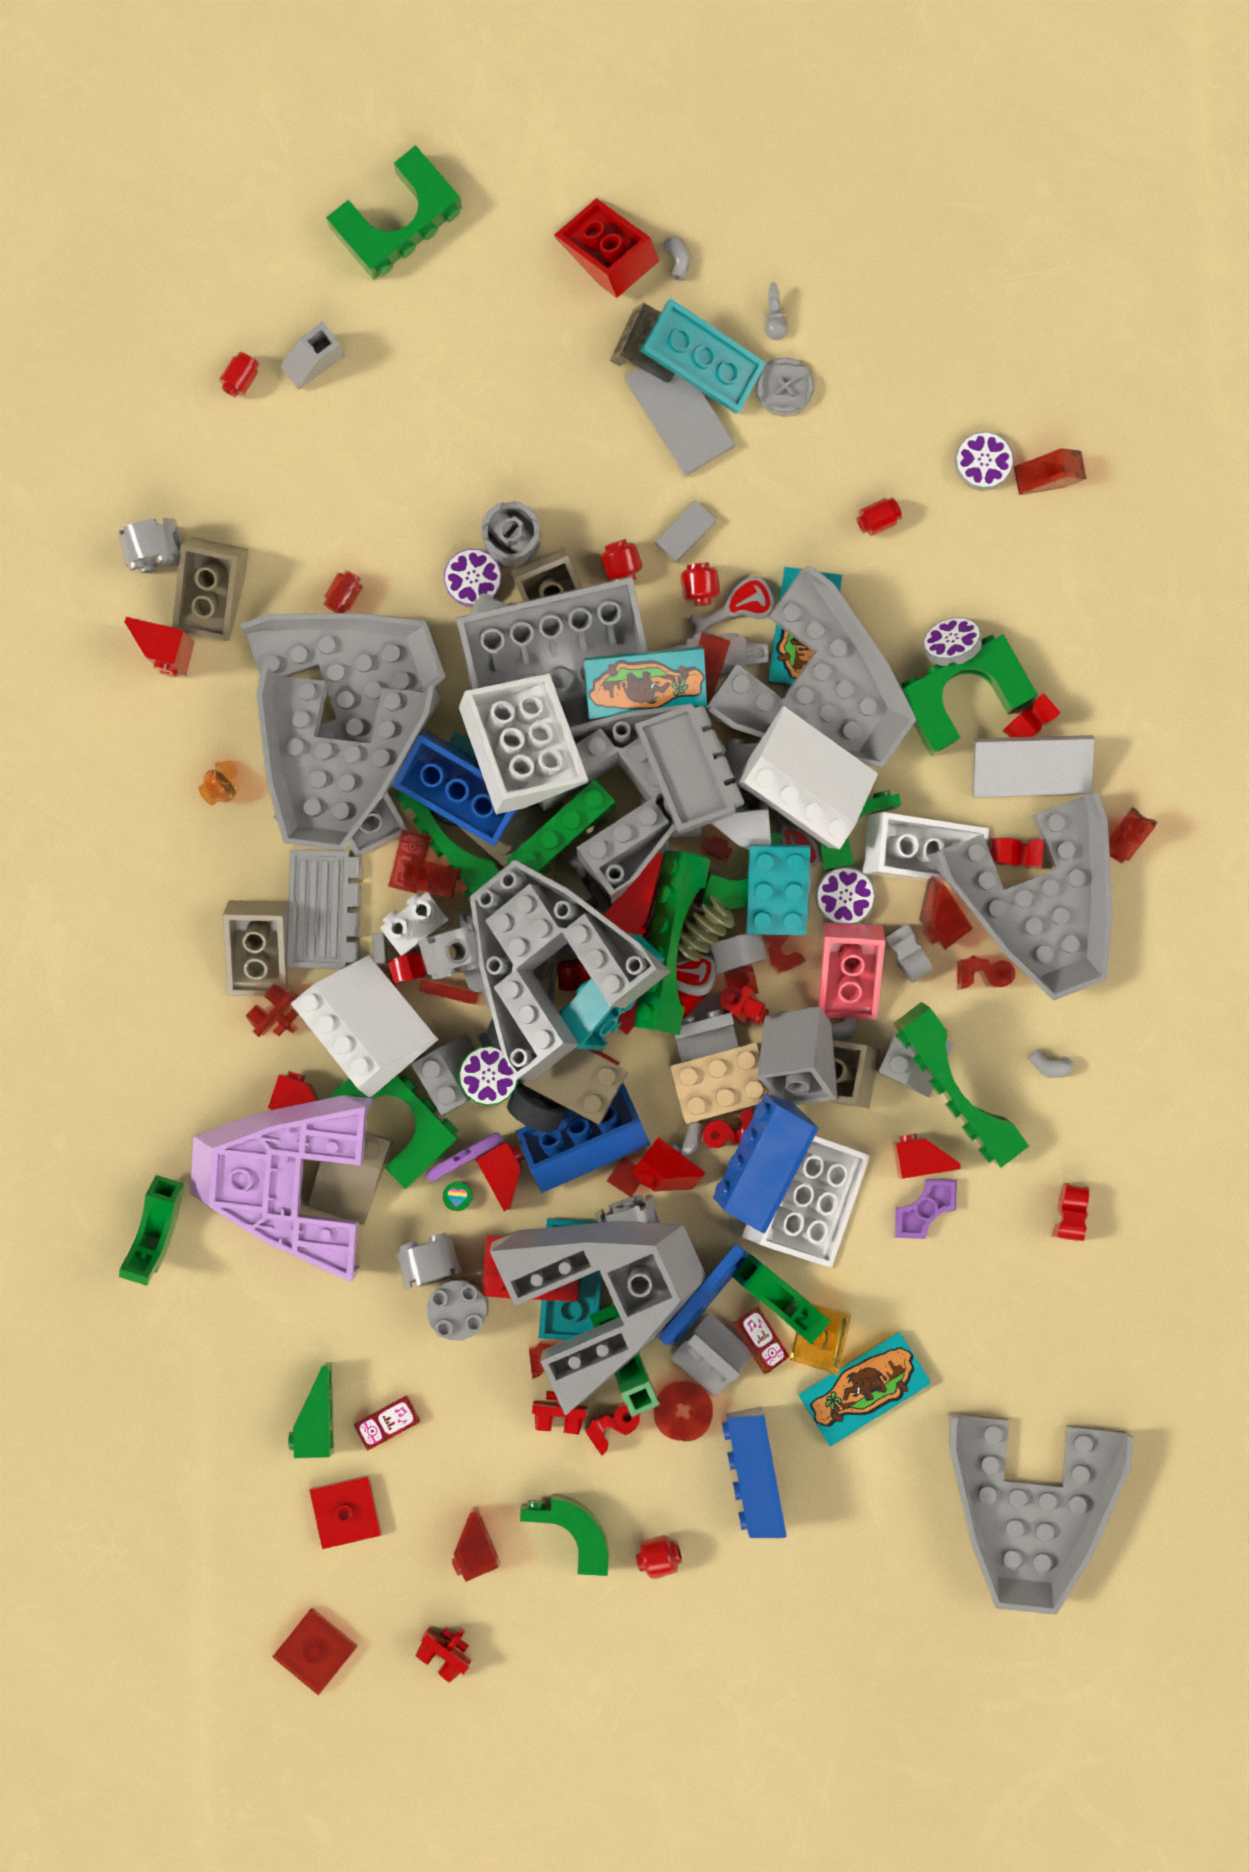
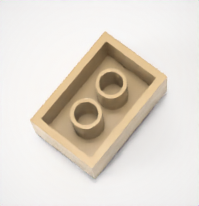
(719, 1083)

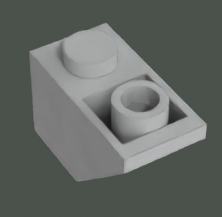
(312, 355)

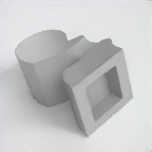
(908, 953)

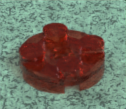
(679, 1427)

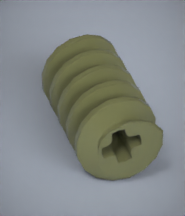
(705, 929)

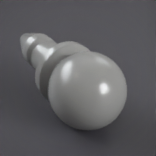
(776, 326)

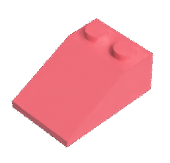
(851, 970)

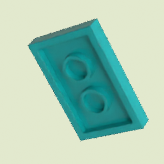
(777, 889)

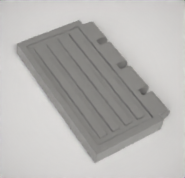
(687, 769)
(320, 909)

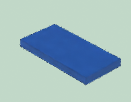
(703, 1296)

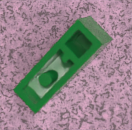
(314, 1426)

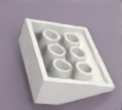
(521, 742)
(808, 779)
(364, 1024)
(816, 1204)

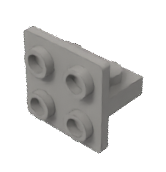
(706, 1030)
(712, 1355)

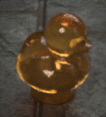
(218, 784)

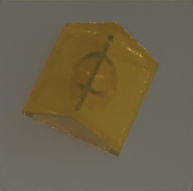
(829, 1347)

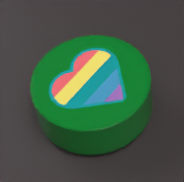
(457, 1196)

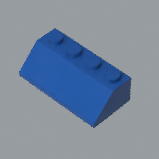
(452, 786)
(582, 1144)
(765, 1162)
(755, 1474)

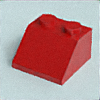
(162, 645)

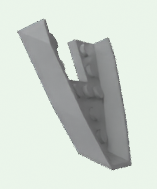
(355, 657)
(840, 691)
(325, 784)
(1054, 922)
(1030, 1534)

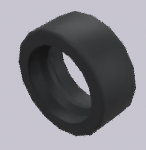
(535, 1109)

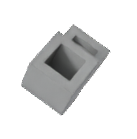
(737, 952)

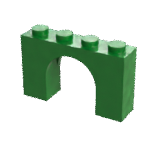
(380, 249)
(993, 663)
(581, 813)
(431, 1134)

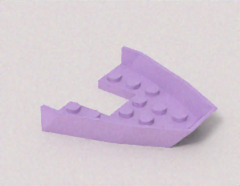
(256, 1173)

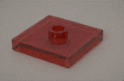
(315, 1651)

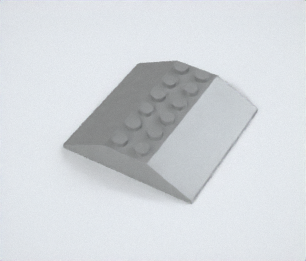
(553, 638)

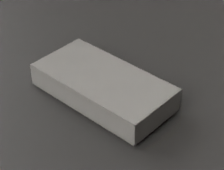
(685, 531)

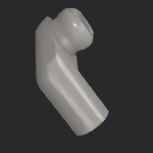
(681, 255)
(844, 1029)
(1051, 1068)
(691, 1140)

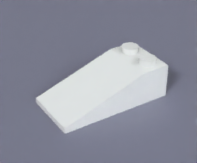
(899, 844)

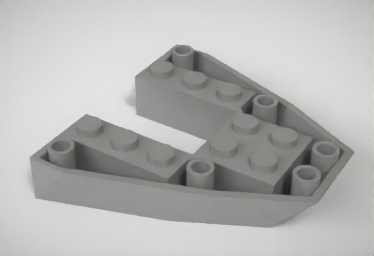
(628, 845)
(521, 924)
(647, 1273)

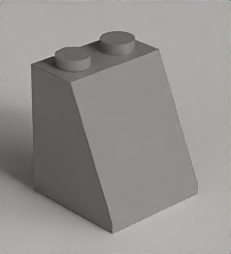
(798, 1056)

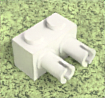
(416, 922)

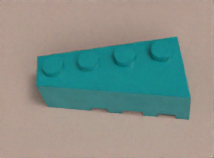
(591, 1016)

